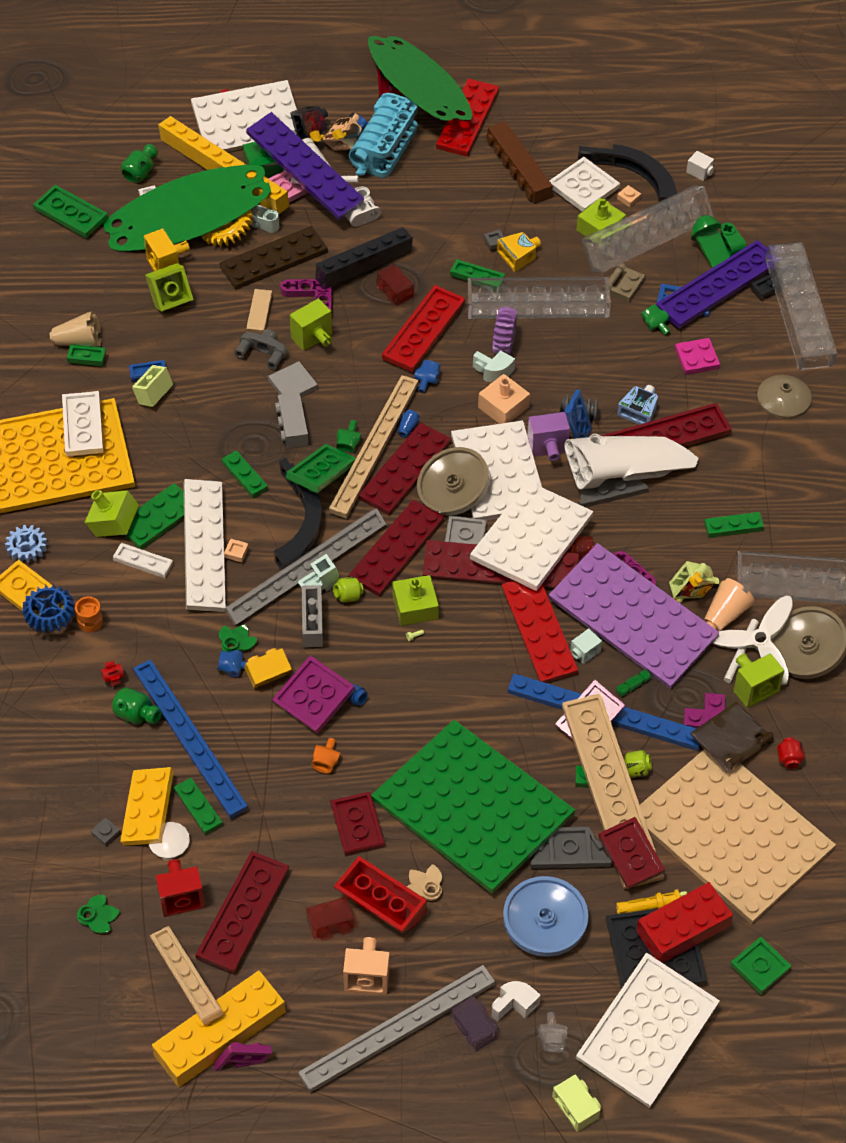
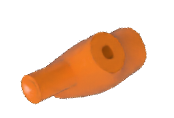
(325, 757)

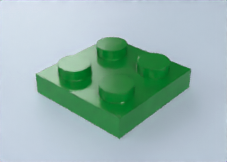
(760, 965)

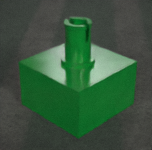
(255, 155)

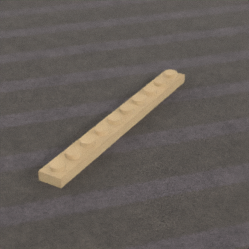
(373, 447)

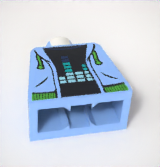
(638, 405)

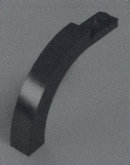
(634, 161)
(309, 533)

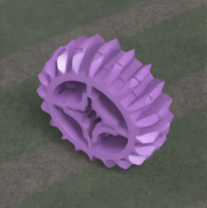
(504, 330)

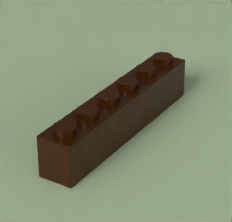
(519, 162)

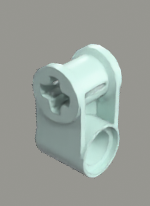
(265, 219)

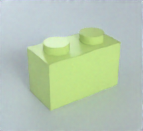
(152, 385)
(576, 1102)

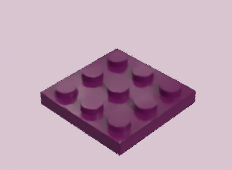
(314, 694)

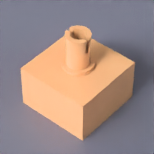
(503, 400)
(366, 969)

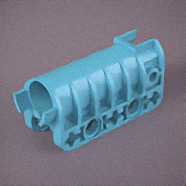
(383, 136)

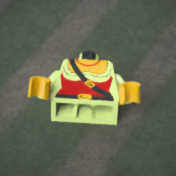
(693, 581)

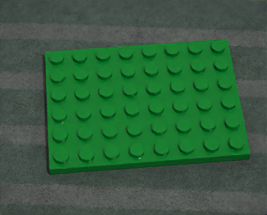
(473, 805)

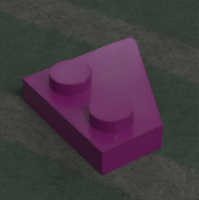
(243, 1055)

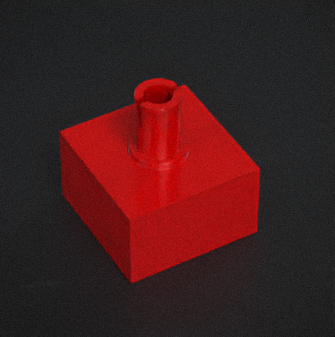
(180, 889)

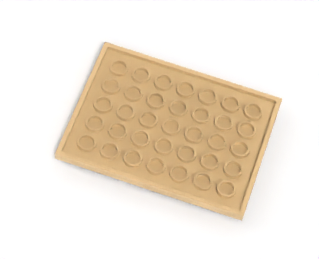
(734, 834)

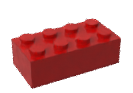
(684, 923)

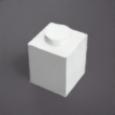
(700, 166)

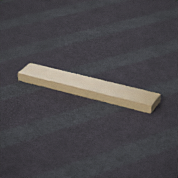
(186, 975)

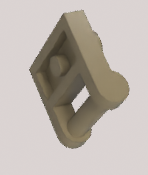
(629, 284)

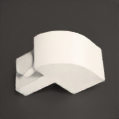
(516, 996)

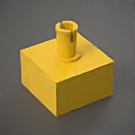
(161, 251)

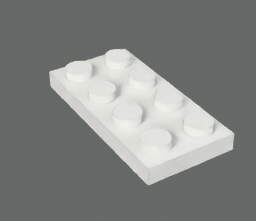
(82, 423)

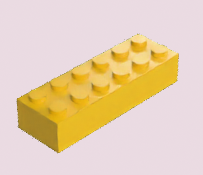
(197, 1046)

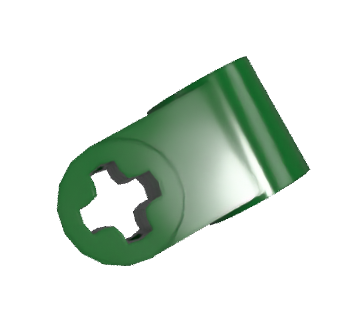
(732, 238)

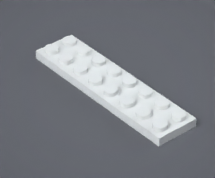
(204, 545)

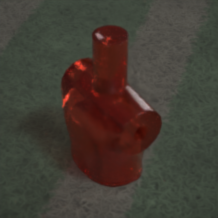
(581, 546)

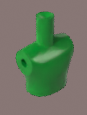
(655, 318)
(348, 439)

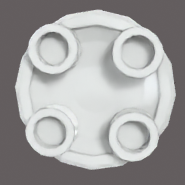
(174, 841)

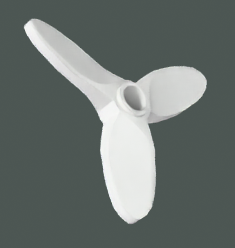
(769, 628)

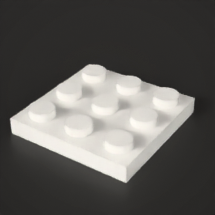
(584, 184)

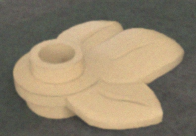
(423, 882)

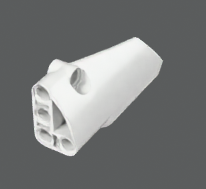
(628, 457)

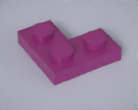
(712, 706)

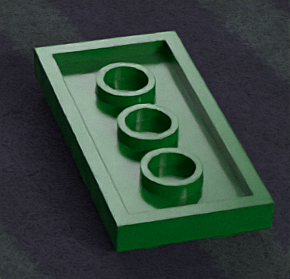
(70, 211)
(320, 468)
(157, 517)

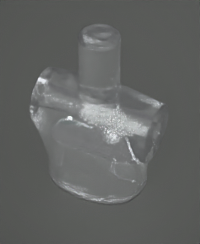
(552, 1034)

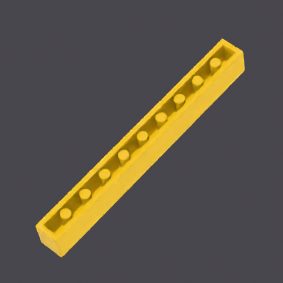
(212, 157)

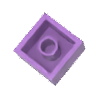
(548, 435)

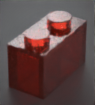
(395, 284)
(330, 918)

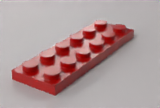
(460, 134)
(423, 328)
(540, 632)

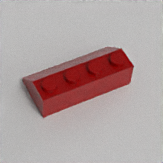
(382, 895)

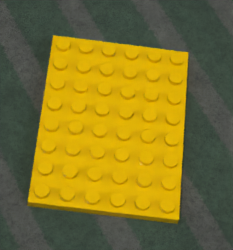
(40, 473)

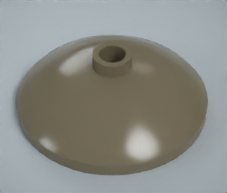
(784, 396)

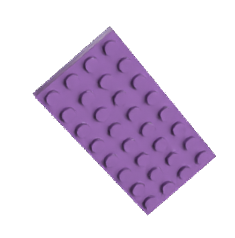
(633, 615)

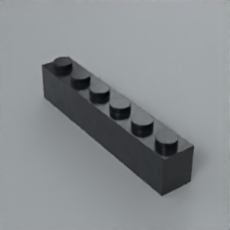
(363, 258)

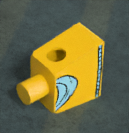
(518, 250)

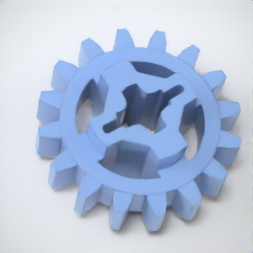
(26, 543)

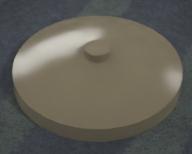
(453, 481)
(811, 642)

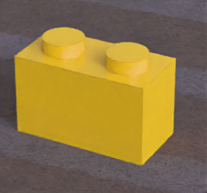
(267, 668)

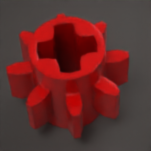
(112, 673)

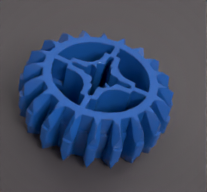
(46, 602)

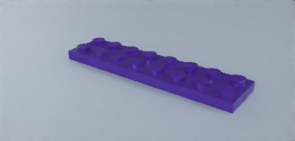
(305, 165)
(716, 285)

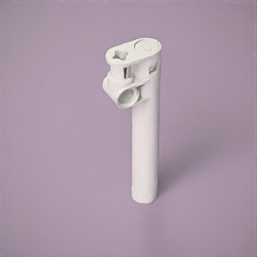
(361, 214)

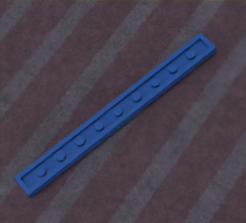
(627, 719)
(190, 739)

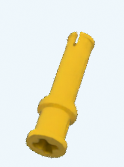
(642, 904)

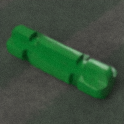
(633, 683)

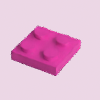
(697, 356)

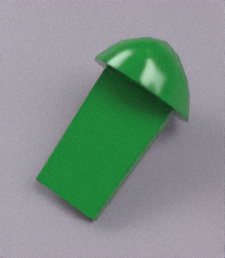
(709, 239)

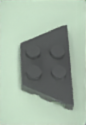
(612, 490)
(571, 849)

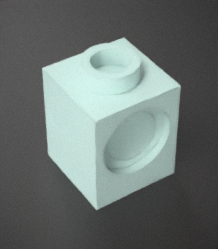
(586, 646)

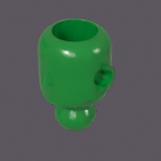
(139, 164)
(135, 707)

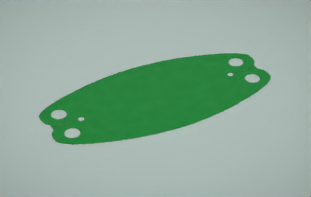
(419, 78)
(188, 206)

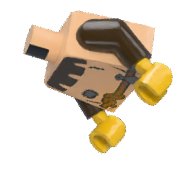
(341, 135)

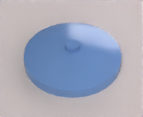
(545, 916)

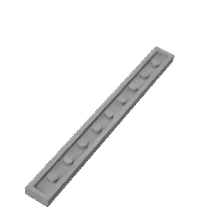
(300, 568)
(395, 1029)

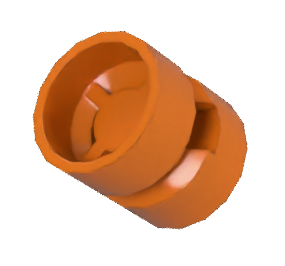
(88, 614)

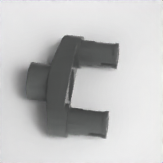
(264, 343)

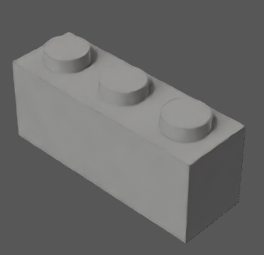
(292, 420)
(312, 616)

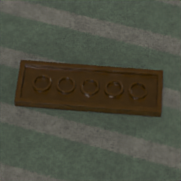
(273, 257)

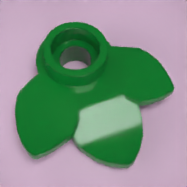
(237, 637)
(100, 914)

